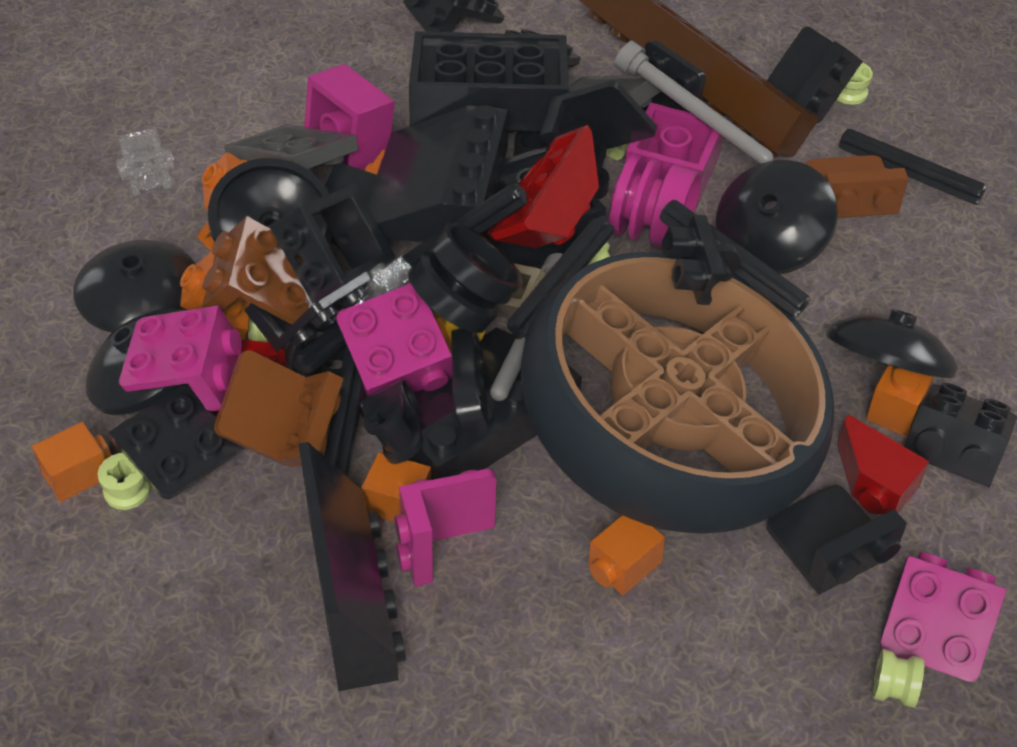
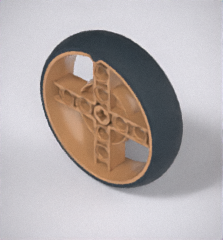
(679, 394)

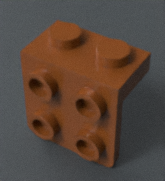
(863, 184)
(256, 269)
(277, 408)

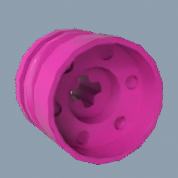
(643, 194)

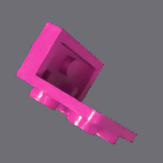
(396, 340)
(183, 349)
(440, 511)
(943, 616)

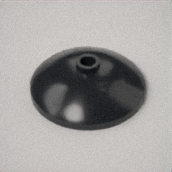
(265, 192)
(793, 229)
(130, 282)
(895, 342)
(105, 371)

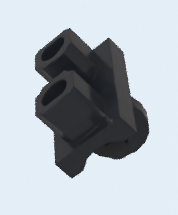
(703, 261)

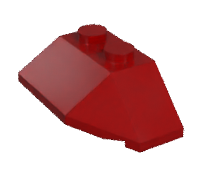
(557, 192)

